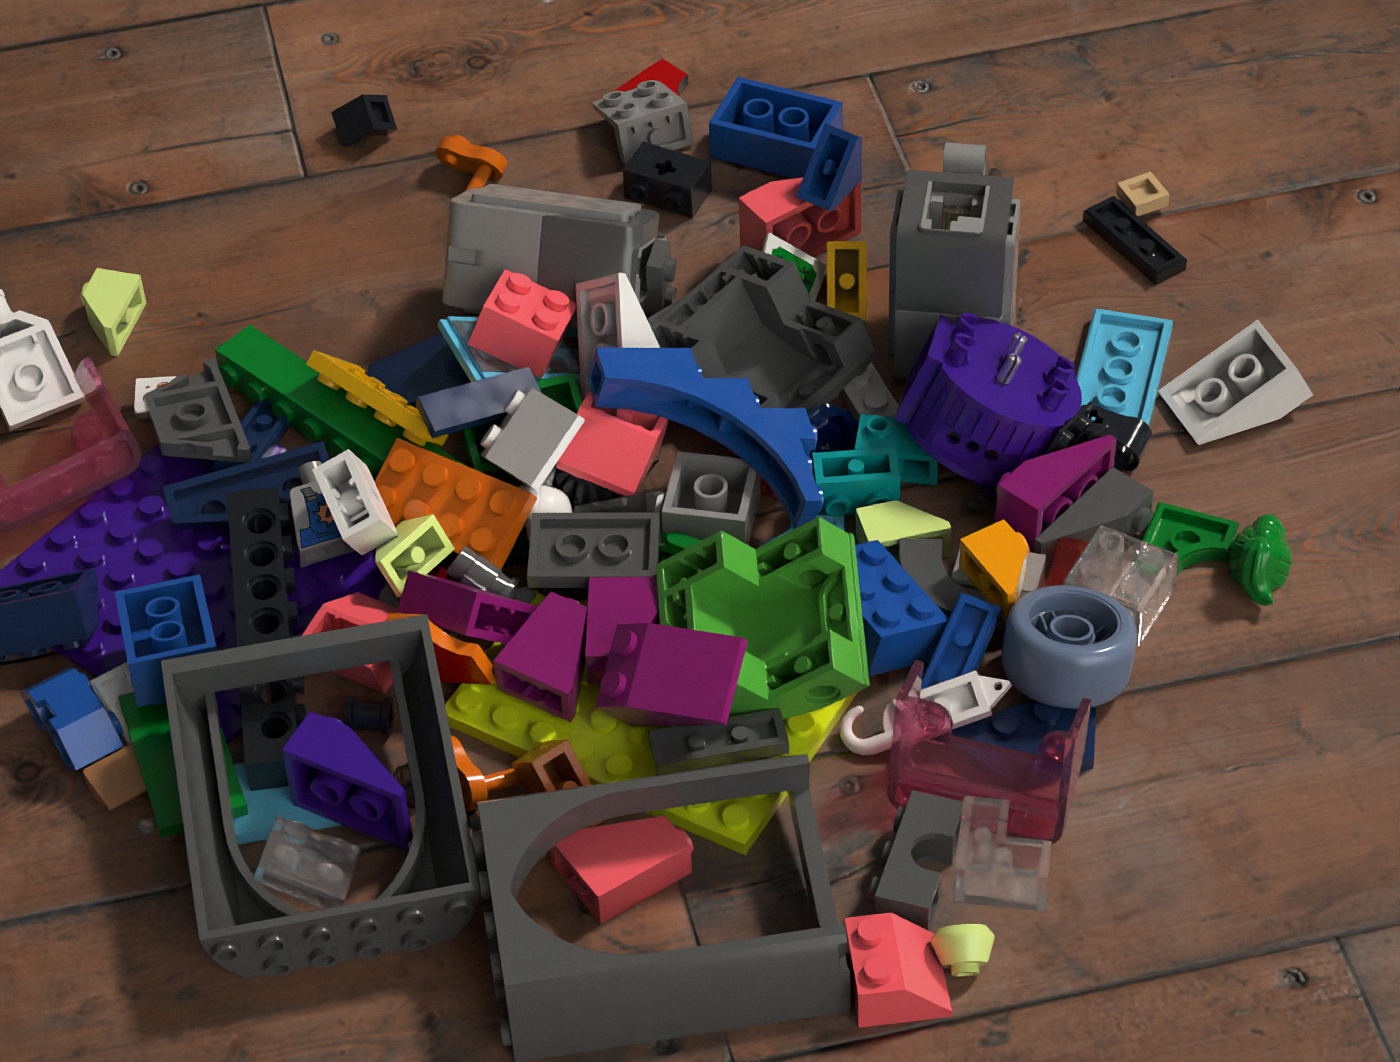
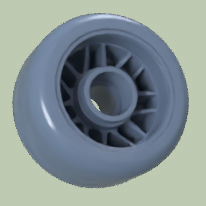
(1069, 646)

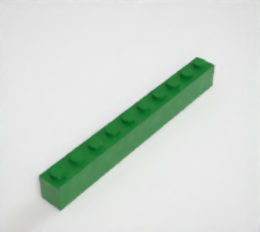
(272, 372)

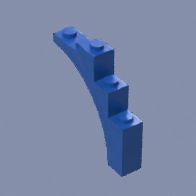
(725, 409)

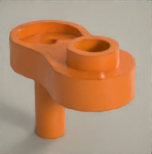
(463, 156)
(473, 783)

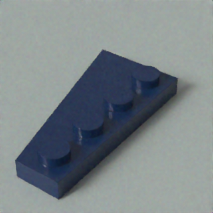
(203, 499)

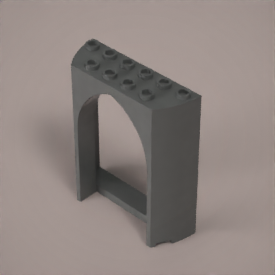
(238, 917)
(592, 1000)

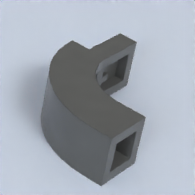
(924, 564)

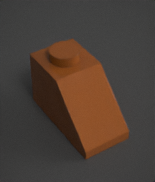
(551, 768)

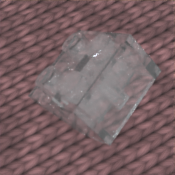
(1129, 572)

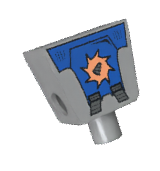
(313, 523)

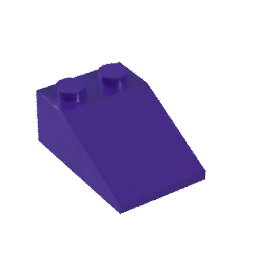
(344, 781)

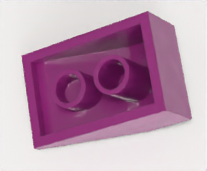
(1050, 484)
(670, 676)

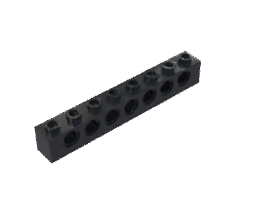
(261, 616)

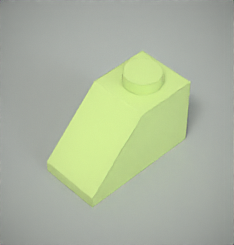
(113, 306)
(898, 521)
(417, 548)

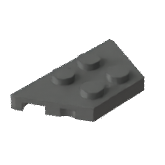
(197, 418)

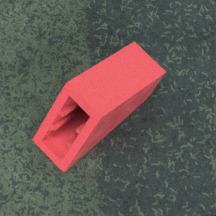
(622, 863)

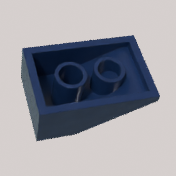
(420, 369)

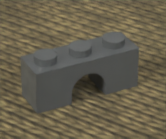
(925, 832)

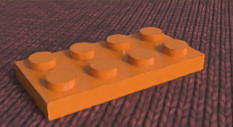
(467, 503)

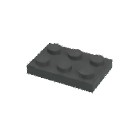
(584, 545)

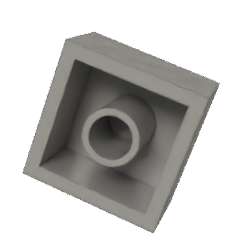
(711, 496)

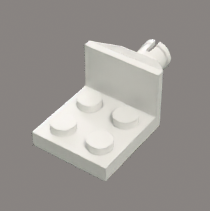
(32, 369)

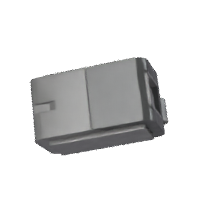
(545, 237)
(950, 250)

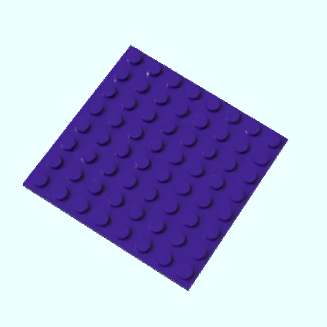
(134, 544)

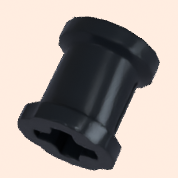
(369, 714)

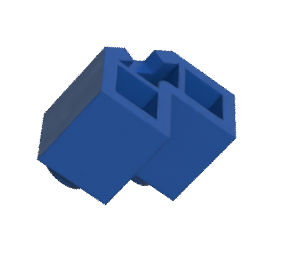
(73, 718)

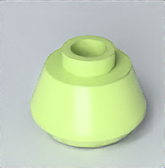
(963, 948)

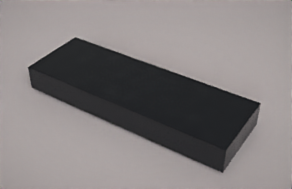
(1134, 240)

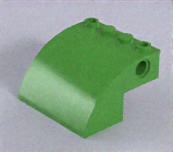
(791, 603)

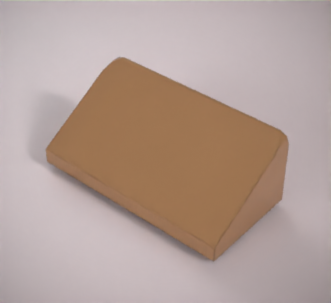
(115, 778)

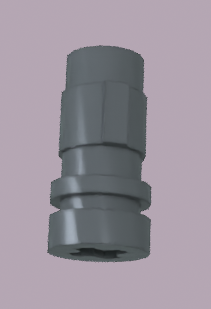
(480, 573)

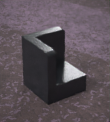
(364, 117)

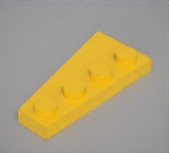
(372, 392)

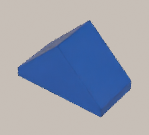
(832, 168)

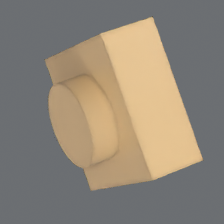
(1143, 194)

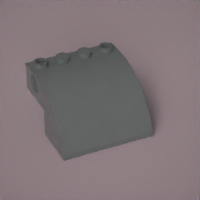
(762, 326)

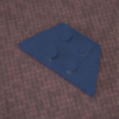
(1025, 726)

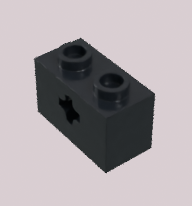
(667, 179)

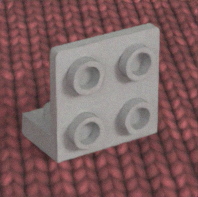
(646, 115)

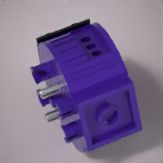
(990, 398)

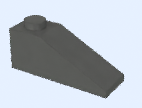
(1111, 502)

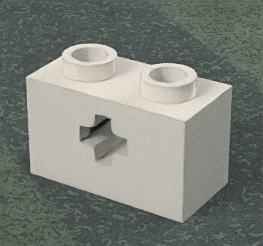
(355, 502)

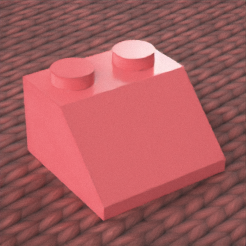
(894, 971)

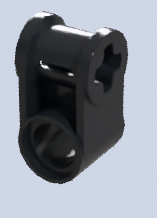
(1130, 432)

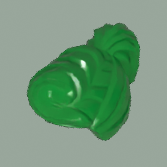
(1261, 558)

